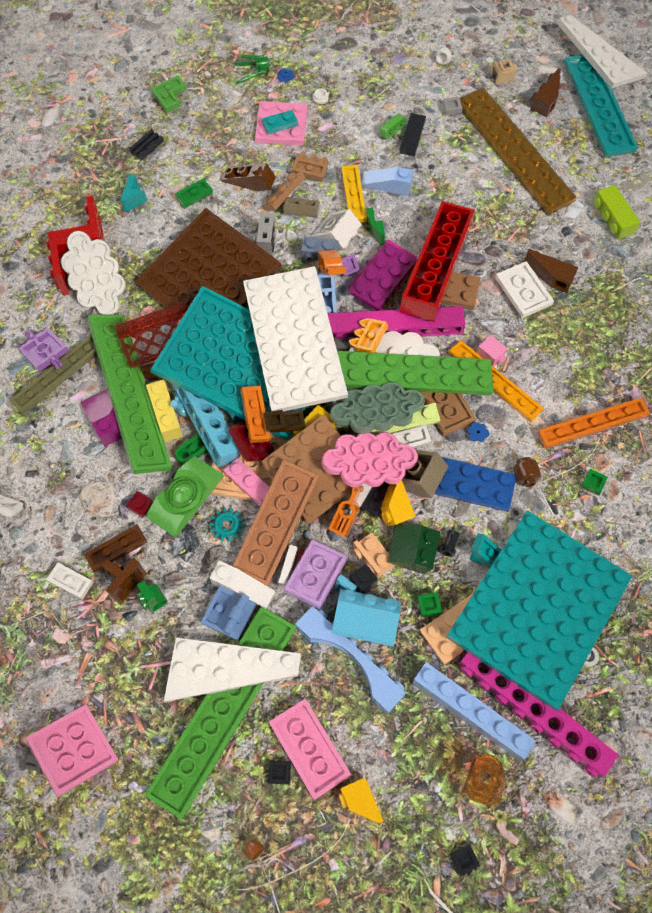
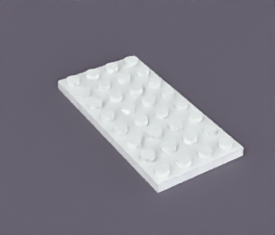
(295, 340)

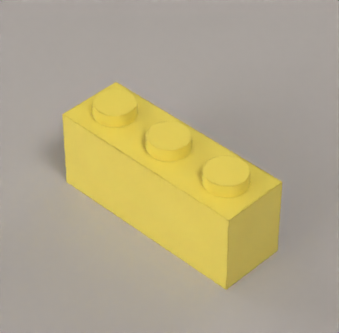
(164, 411)

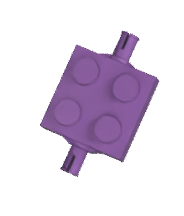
(43, 349)

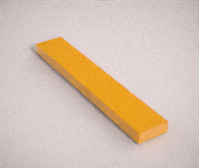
(502, 385)

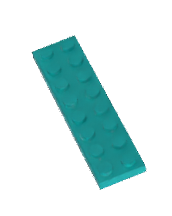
(601, 108)

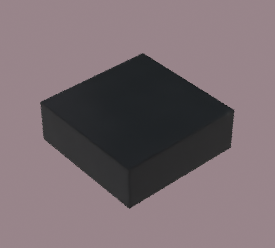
(279, 772)
(464, 860)

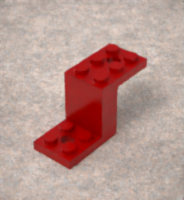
(58, 243)

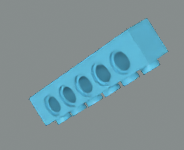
(204, 423)

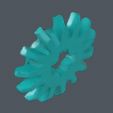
(218, 524)

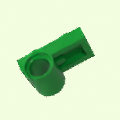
(151, 597)

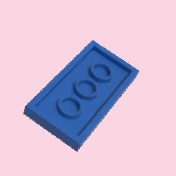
(477, 485)

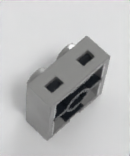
(266, 232)

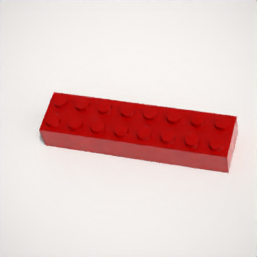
(437, 261)

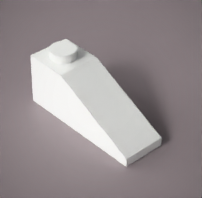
(241, 583)

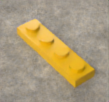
(354, 192)

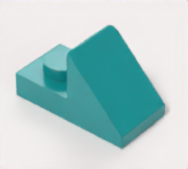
(132, 195)
(484, 551)

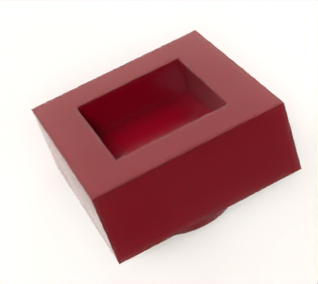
(139, 504)

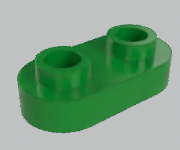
(191, 448)

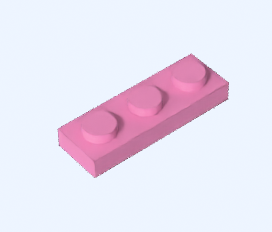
(247, 481)

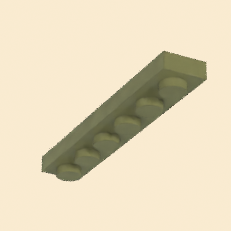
(53, 377)

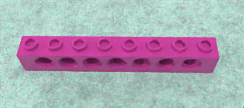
(602, 754)

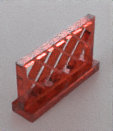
(148, 323)

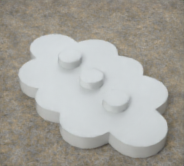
(93, 273)
(406, 344)

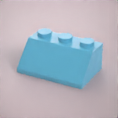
(366, 617)

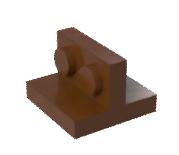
(125, 578)

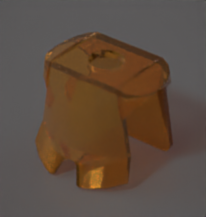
(485, 794)

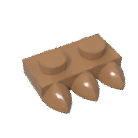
(310, 167)

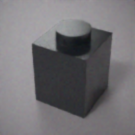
(364, 579)

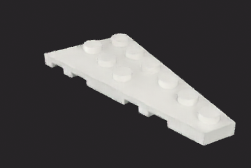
(604, 58)
(218, 667)

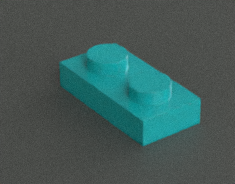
(280, 122)

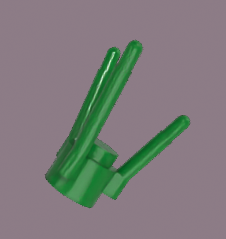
(260, 63)

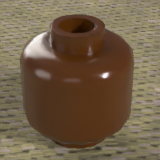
(527, 471)

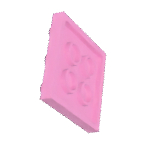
(290, 136)
(71, 750)

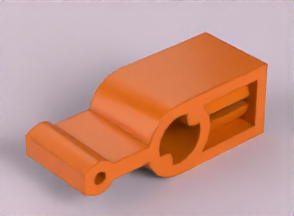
(330, 262)
(342, 521)

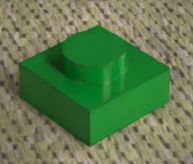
(594, 482)
(429, 604)

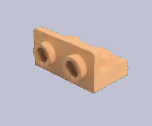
(372, 554)

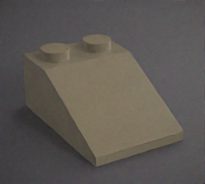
(425, 474)

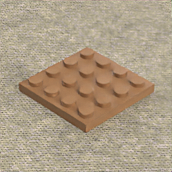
(307, 452)

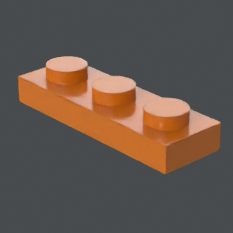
(254, 410)

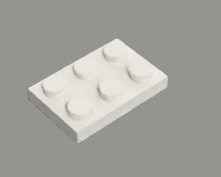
(524, 289)

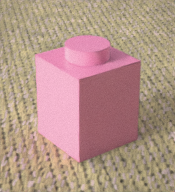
(492, 350)

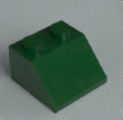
(413, 547)

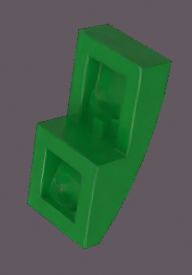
(375, 227)

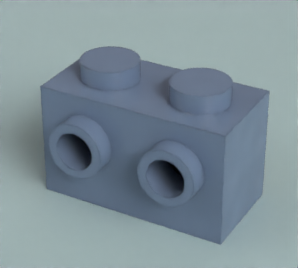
(312, 245)

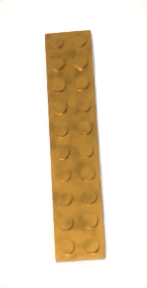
(516, 151)

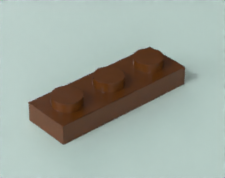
(116, 547)

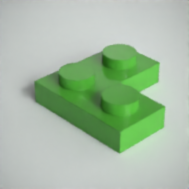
(166, 92)

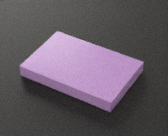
(315, 574)

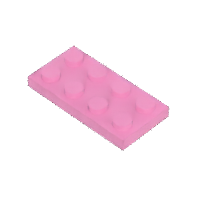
(310, 749)

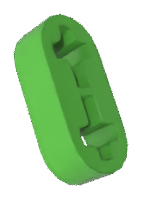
(393, 126)

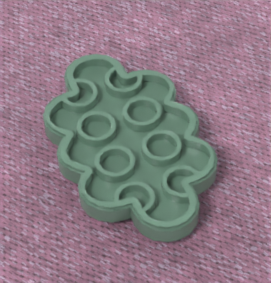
(377, 408)

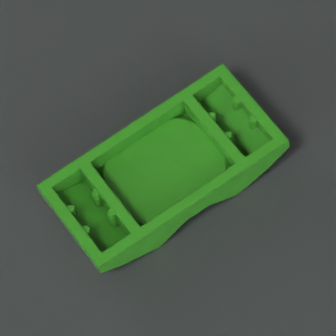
(184, 496)

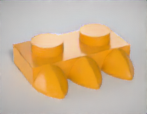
(369, 335)

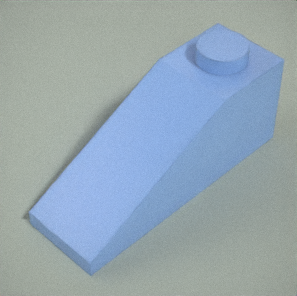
(391, 180)
(328, 291)

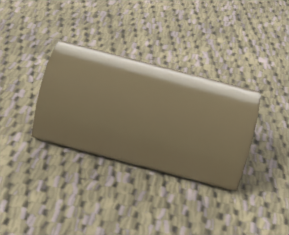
(301, 207)

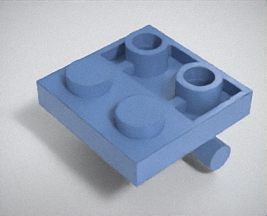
(228, 613)

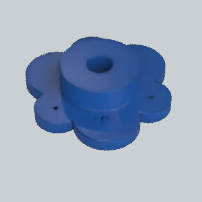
(285, 75)
(478, 428)

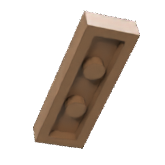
(283, 191)

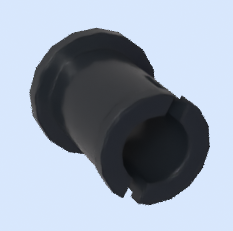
(448, 548)

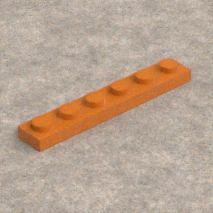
(593, 423)

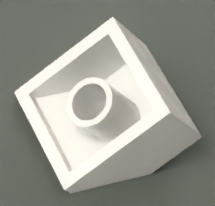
(339, 227)

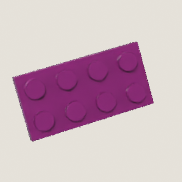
(382, 277)

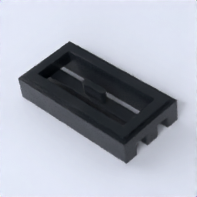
(144, 143)

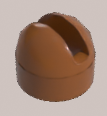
(253, 849)

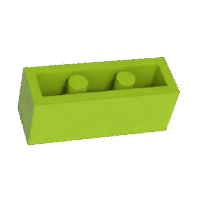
(616, 212)

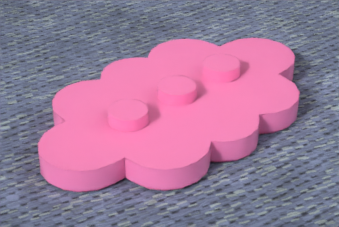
(369, 459)

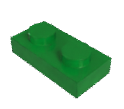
(194, 193)

